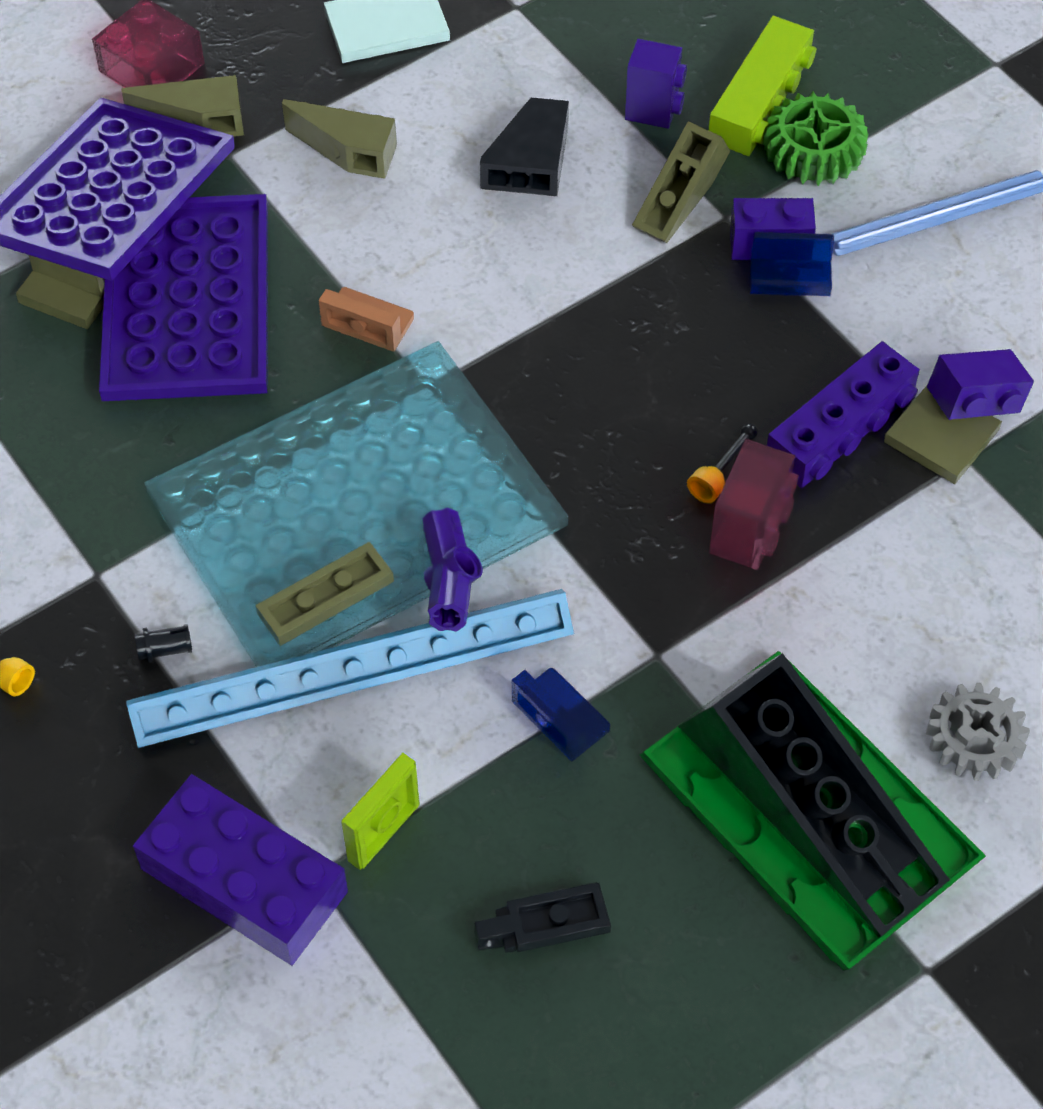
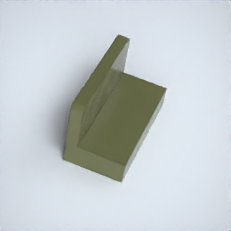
(62, 292)

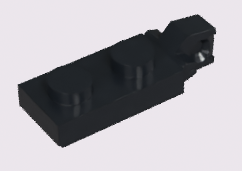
(545, 920)

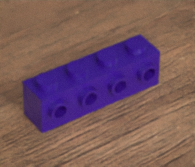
(846, 412)

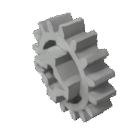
(978, 736)

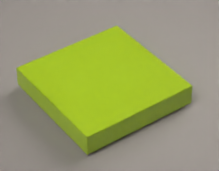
(381, 812)

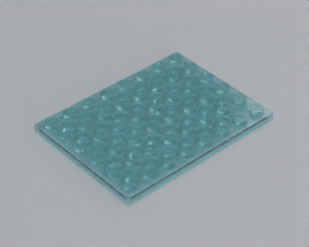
(346, 475)

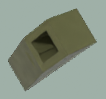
(202, 102)
(348, 138)

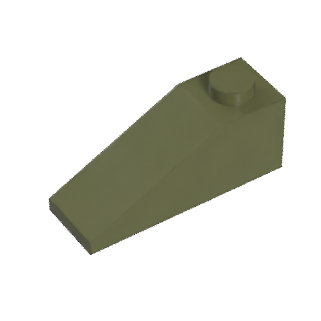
(682, 182)

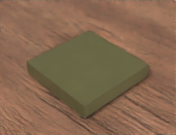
(937, 442)

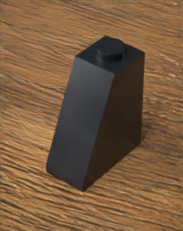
(529, 150)

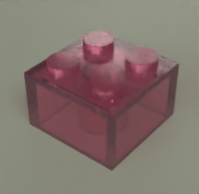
(148, 47)
(753, 505)

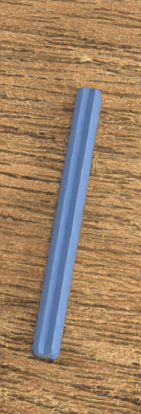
(937, 212)

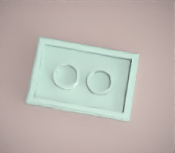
(384, 26)

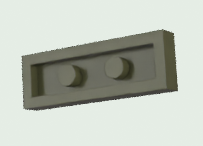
(324, 593)

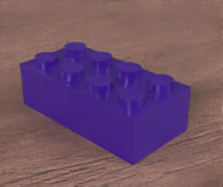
(241, 869)

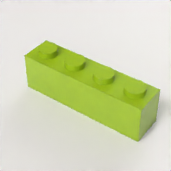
(761, 83)

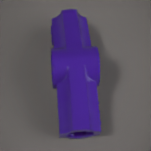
(451, 570)

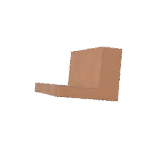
(365, 317)

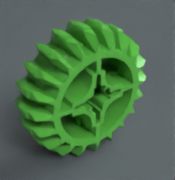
(815, 138)

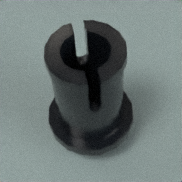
(163, 642)

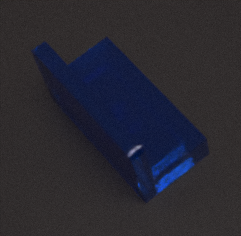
(791, 264)
(559, 711)

